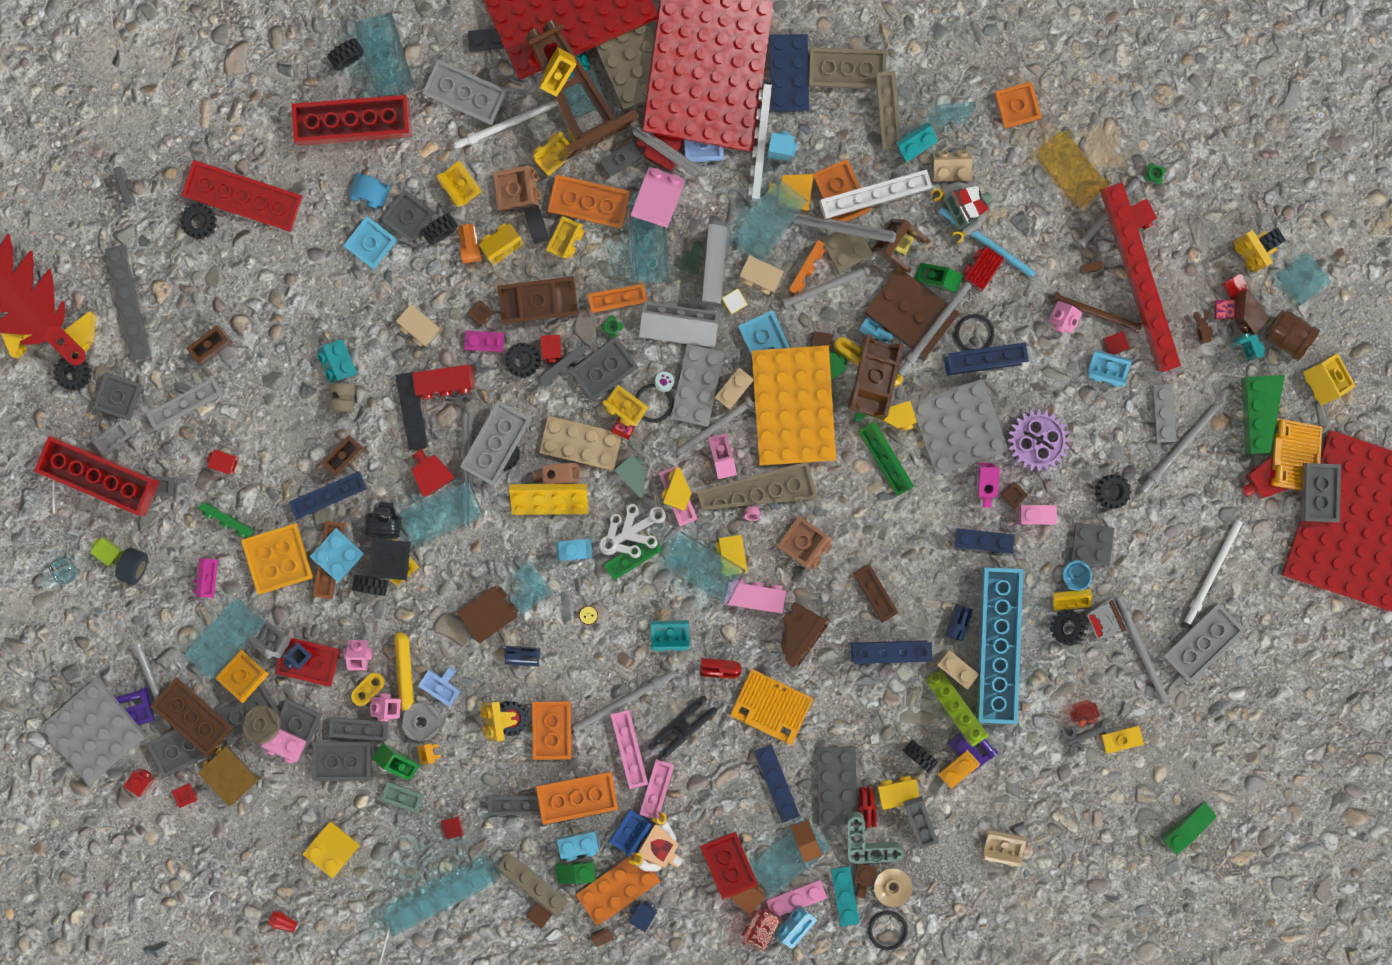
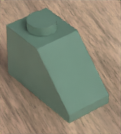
(633, 474)

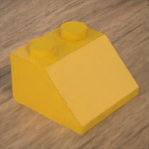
(501, 243)
(1329, 379)
(331, 849)

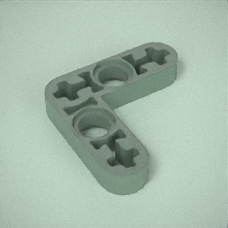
(860, 845)

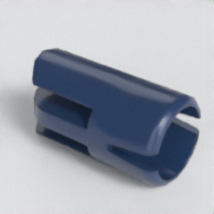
(959, 622)
(522, 656)

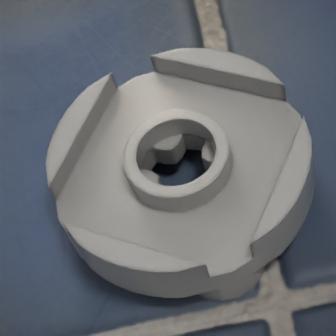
(410, 721)

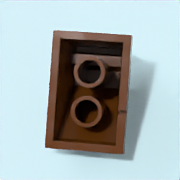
(801, 633)

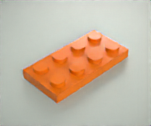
(589, 201)
(576, 797)
(616, 890)

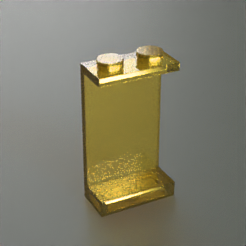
(1071, 169)

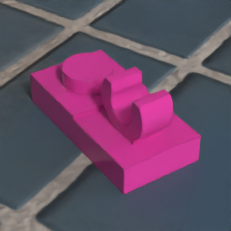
(484, 341)
(206, 578)

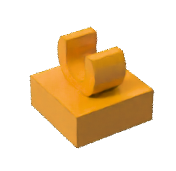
(426, 753)

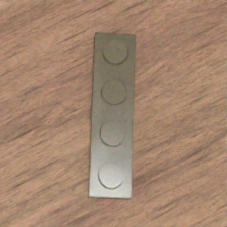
(888, 109)
(532, 885)

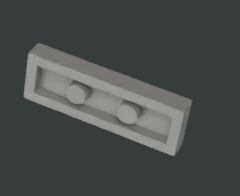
(1164, 413)

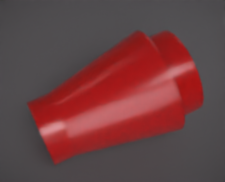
(282, 922)

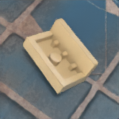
(952, 166)
(1004, 848)

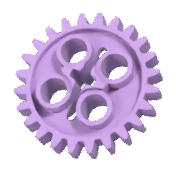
(1046, 425)

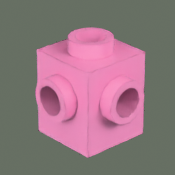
(1064, 317)
(357, 654)
(385, 707)

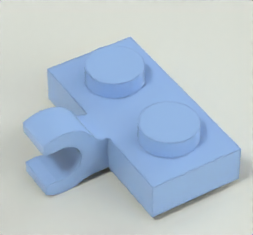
(440, 686)

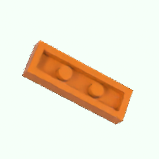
(807, 268)
(617, 298)

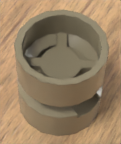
(341, 398)

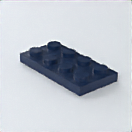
(789, 73)

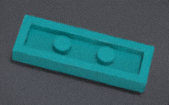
(845, 896)

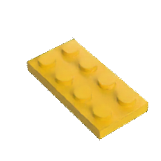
(548, 499)

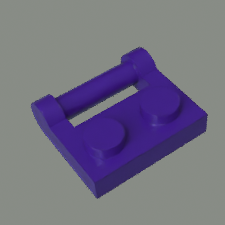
(142, 712)
(960, 745)

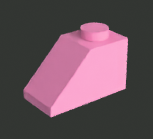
(722, 456)
(1037, 514)

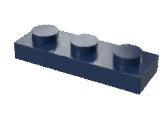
(984, 540)

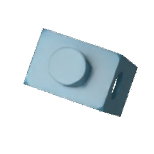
(573, 549)

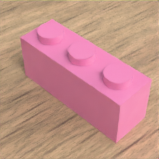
(759, 597)

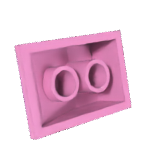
(658, 197)

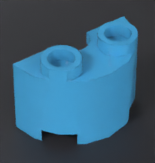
(369, 189)

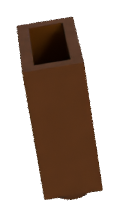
(488, 613)

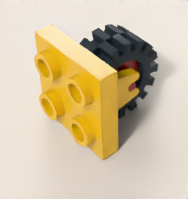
(1257, 248)
(502, 719)

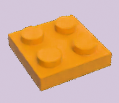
(242, 676)

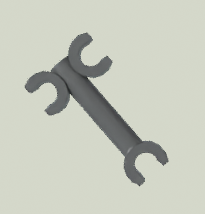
(477, 372)
(1073, 739)

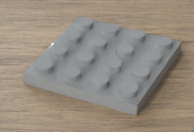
(959, 427)
(93, 731)

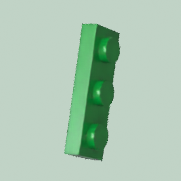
(226, 520)
(624, 562)

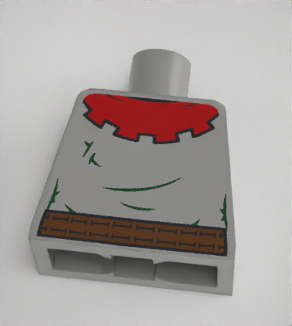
(1104, 620)

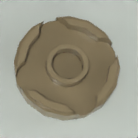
(261, 724)

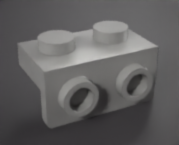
(271, 641)

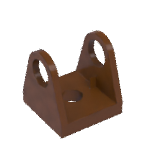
(886, 249)

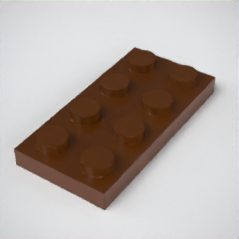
(192, 717)

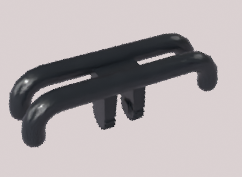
(682, 728)

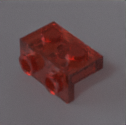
(761, 929)

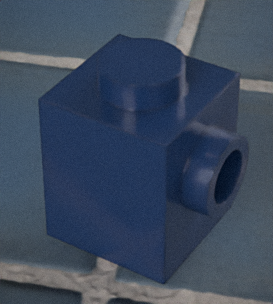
(295, 656)
(642, 914)

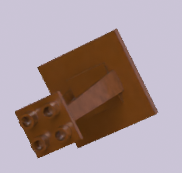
(599, 133)

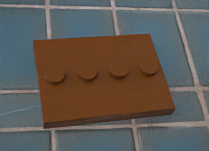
(909, 311)

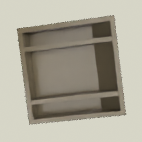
(628, 65)

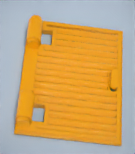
(1293, 448)
(771, 706)

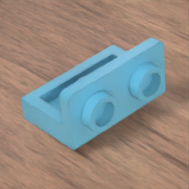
(1108, 368)
(795, 927)

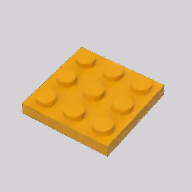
(277, 559)

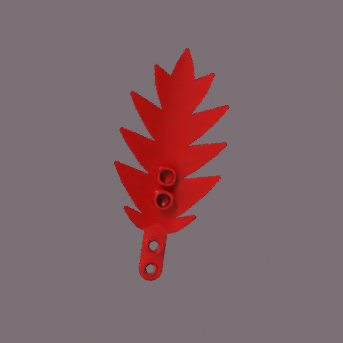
(32, 310)

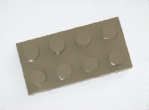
(845, 67)

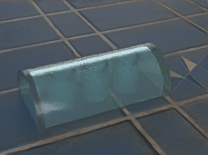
(384, 55)
(647, 250)

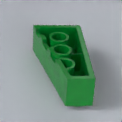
(1260, 409)

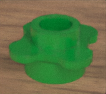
(1155, 168)
(607, 326)

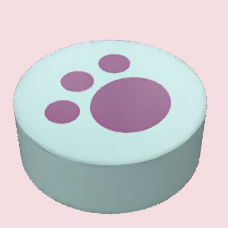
(664, 381)

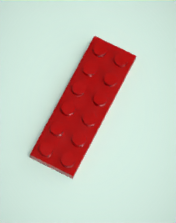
(242, 196)

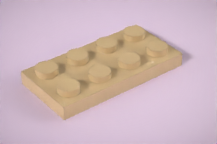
(580, 443)

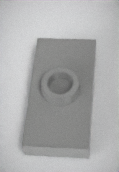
(112, 437)

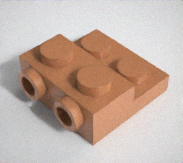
(516, 188)
(805, 543)

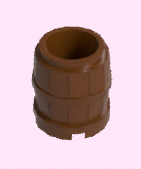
(1291, 334)

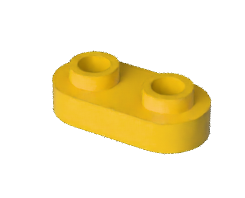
(368, 689)

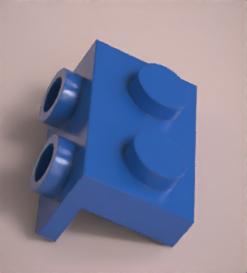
(630, 832)

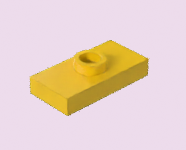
(1072, 600)
(1122, 739)

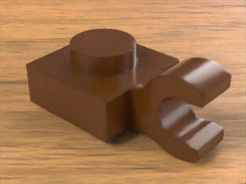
(1204, 332)
(864, 876)

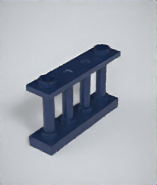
(986, 359)
(891, 652)

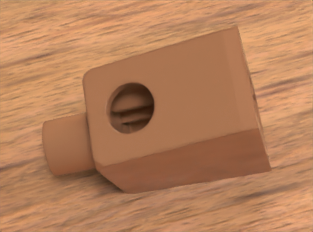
(564, 474)

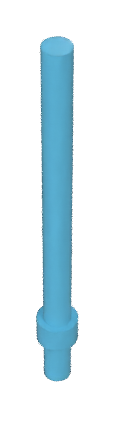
(993, 246)

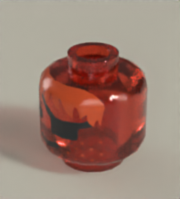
(1084, 713)

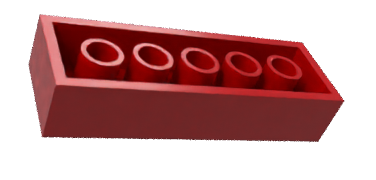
(351, 120)
(96, 476)

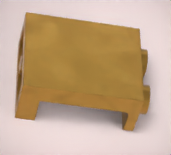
(228, 775)

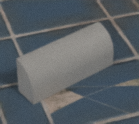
(714, 264)
(679, 324)

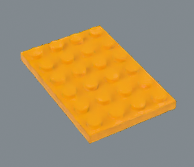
(794, 405)

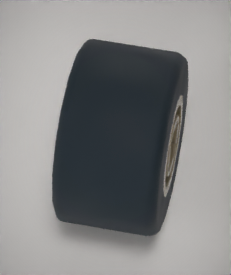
(131, 566)

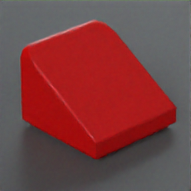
(1234, 285)
(1116, 343)
(452, 827)

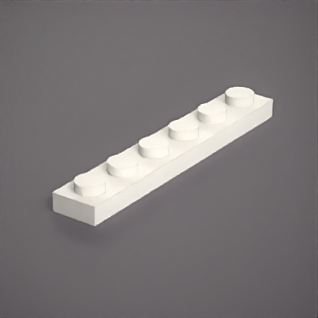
(759, 150)
(875, 194)

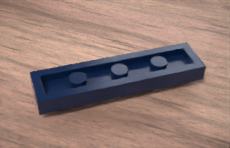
(328, 495)
(776, 783)

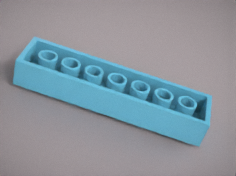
(999, 645)

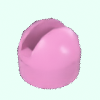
(752, 513)

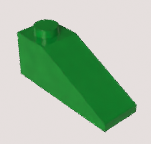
(1188, 828)

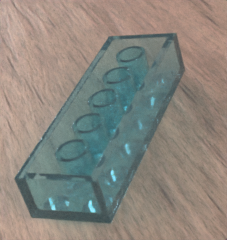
(441, 896)

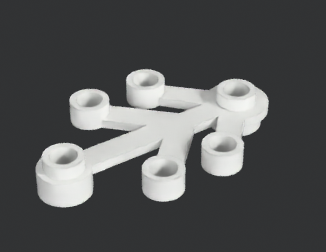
(630, 532)

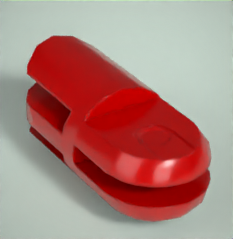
(720, 668)
(867, 807)

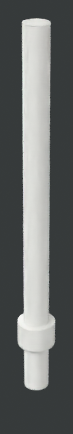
(474, 137)
(1196, 605)

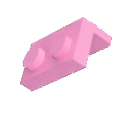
(286, 745)

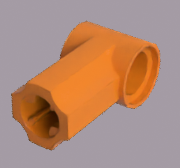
(469, 247)

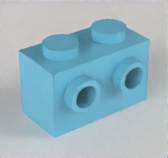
(782, 146)
(578, 844)

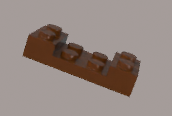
(537, 300)
(875, 378)

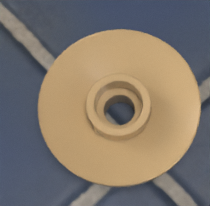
(900, 894)

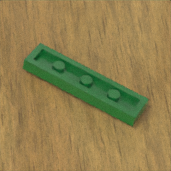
(886, 458)

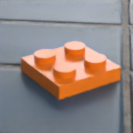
(1018, 105)

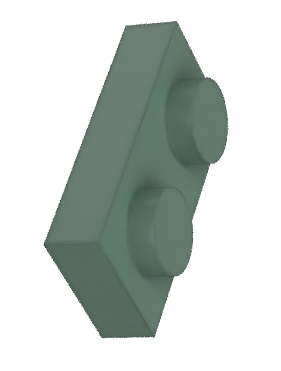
(402, 797)

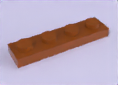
(324, 582)

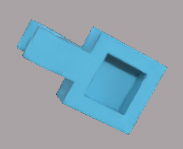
(871, 327)

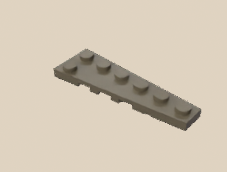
(775, 486)

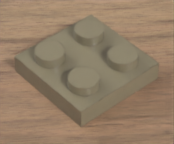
(846, 249)

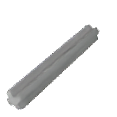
(667, 151)

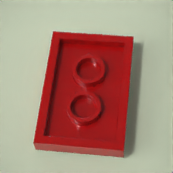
(319, 667)
(729, 866)

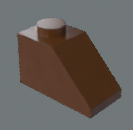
(1249, 313)

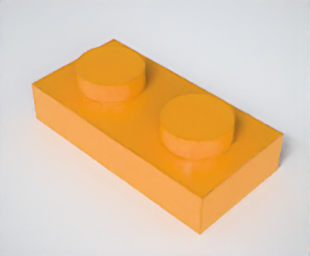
(959, 769)

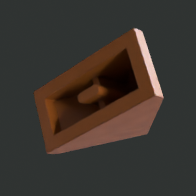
(806, 840)

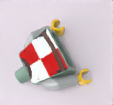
(966, 206)

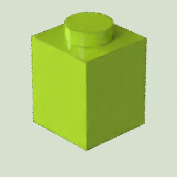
(106, 551)

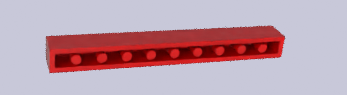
(1140, 277)

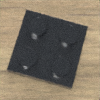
(389, 559)

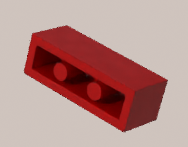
(444, 381)

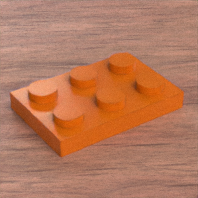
(838, 180)
(551, 730)

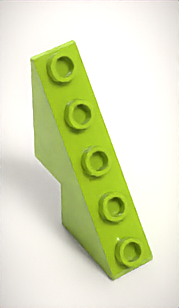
(956, 708)

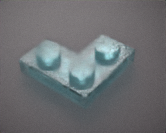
(536, 588)

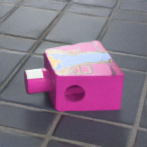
(987, 474)

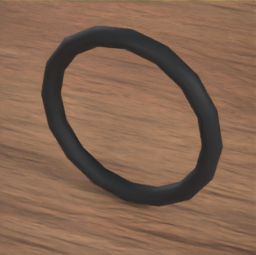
(974, 316)
(670, 405)
(871, 926)

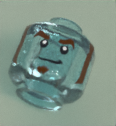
(63, 570)

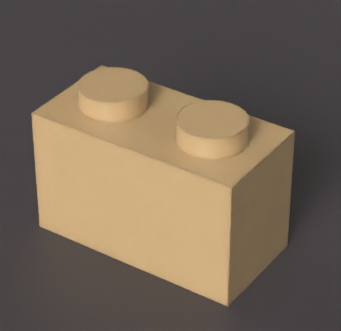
(761, 275)
(418, 325)
(734, 388)
(957, 669)

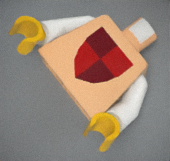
(657, 847)

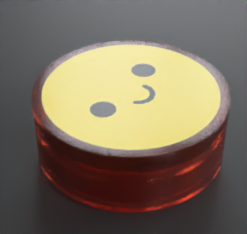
(588, 615)

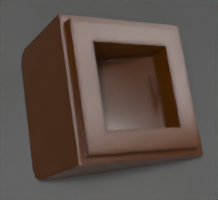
(602, 936)

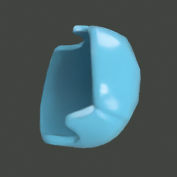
(1077, 575)

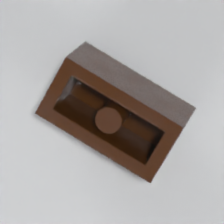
(209, 345)
(343, 455)

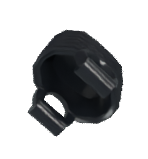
(383, 527)

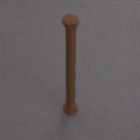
(1098, 313)

